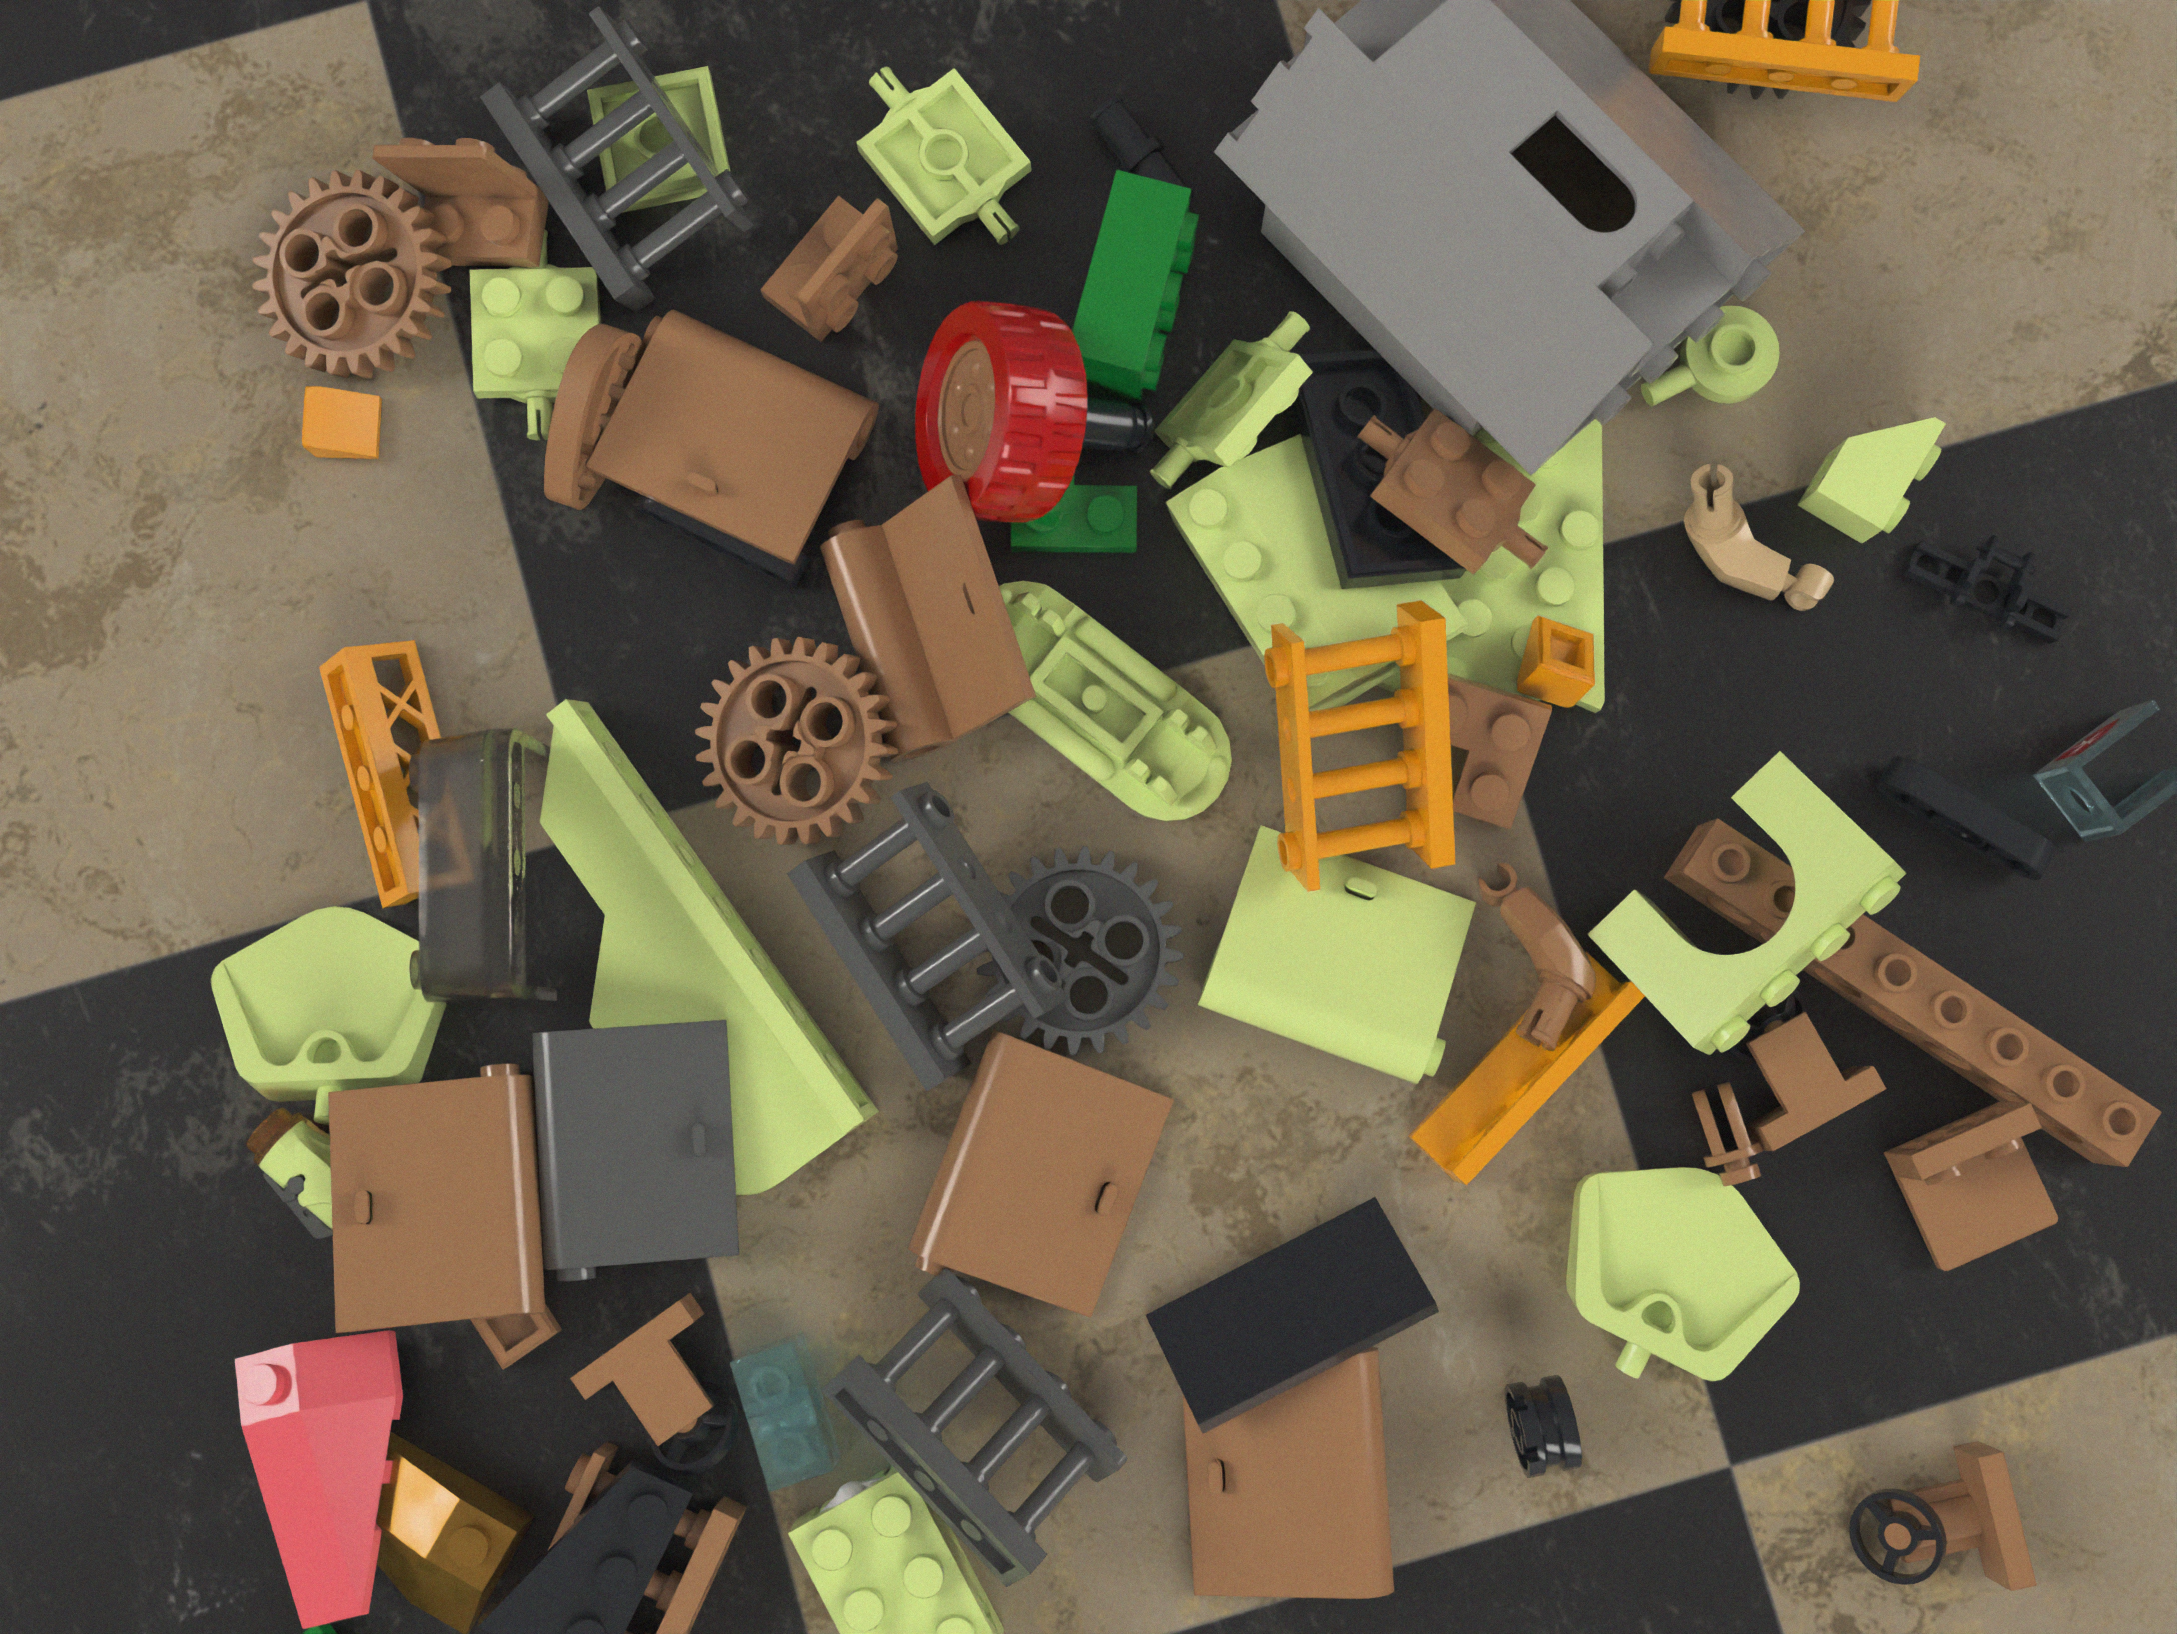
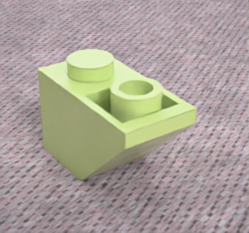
(1868, 474)

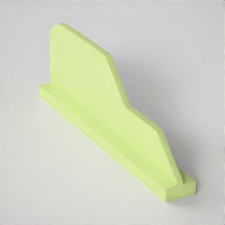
(686, 955)

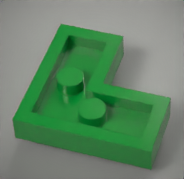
(1083, 521)

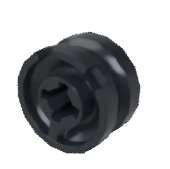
(1543, 1426)

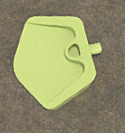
(325, 1009)
(1675, 1268)

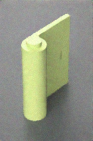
(1339, 967)

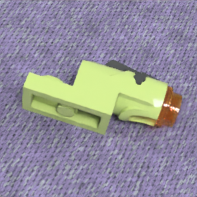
(297, 1167)

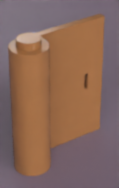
(735, 421)
(928, 620)
(1028, 1170)
(449, 1201)
(1300, 1492)

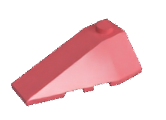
(319, 1448)

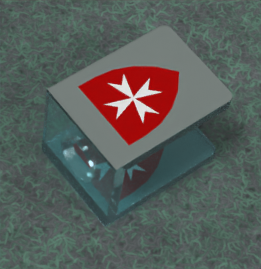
(2066, 774)

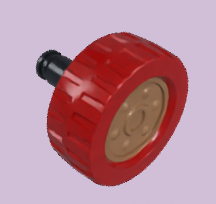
(1012, 410)

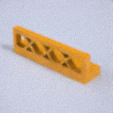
(375, 760)
(1516, 1081)

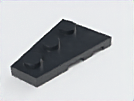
(599, 1564)

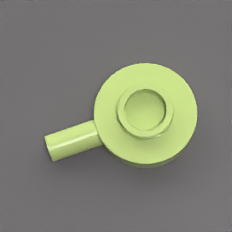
(1725, 363)

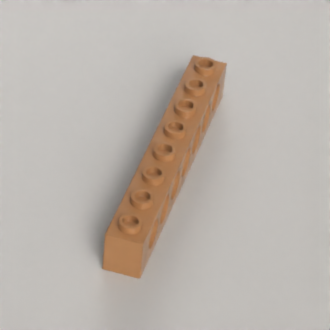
(1924, 1002)

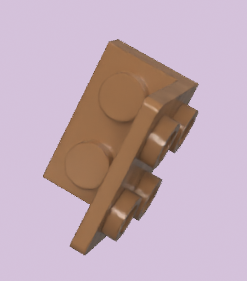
(477, 200)
(833, 267)
(1974, 1184)

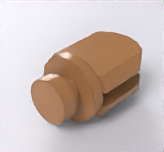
(1734, 1159)

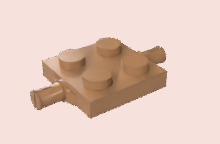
(1453, 491)

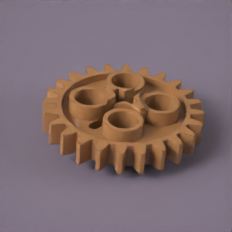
(351, 274)
(748, 720)

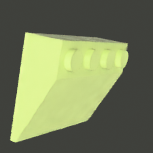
(1273, 564)

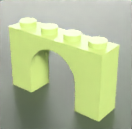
(1836, 881)

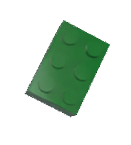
(1134, 285)

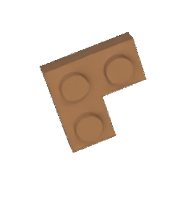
(1502, 744)

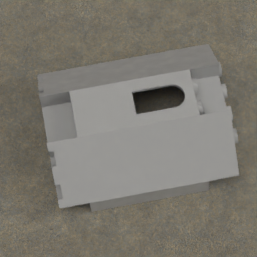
(1456, 265)

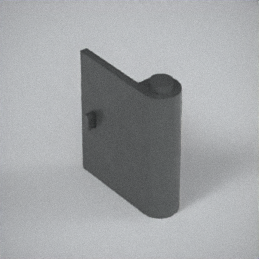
(634, 1146)

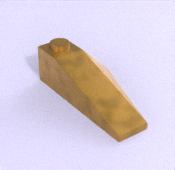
(444, 1535)

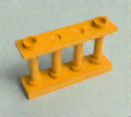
(1802, 65)
(1421, 768)

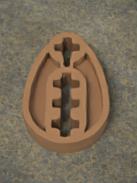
(583, 406)

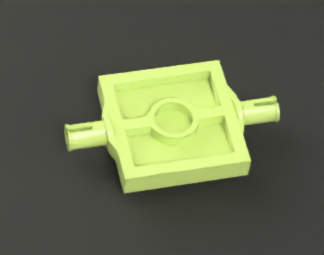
(944, 156)
(526, 330)
(1233, 401)

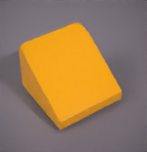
(341, 423)
(1557, 663)

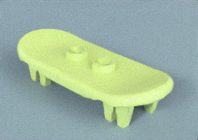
(1114, 709)

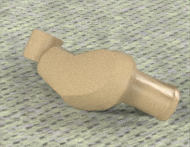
(1733, 555)

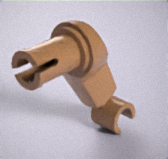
(1556, 955)

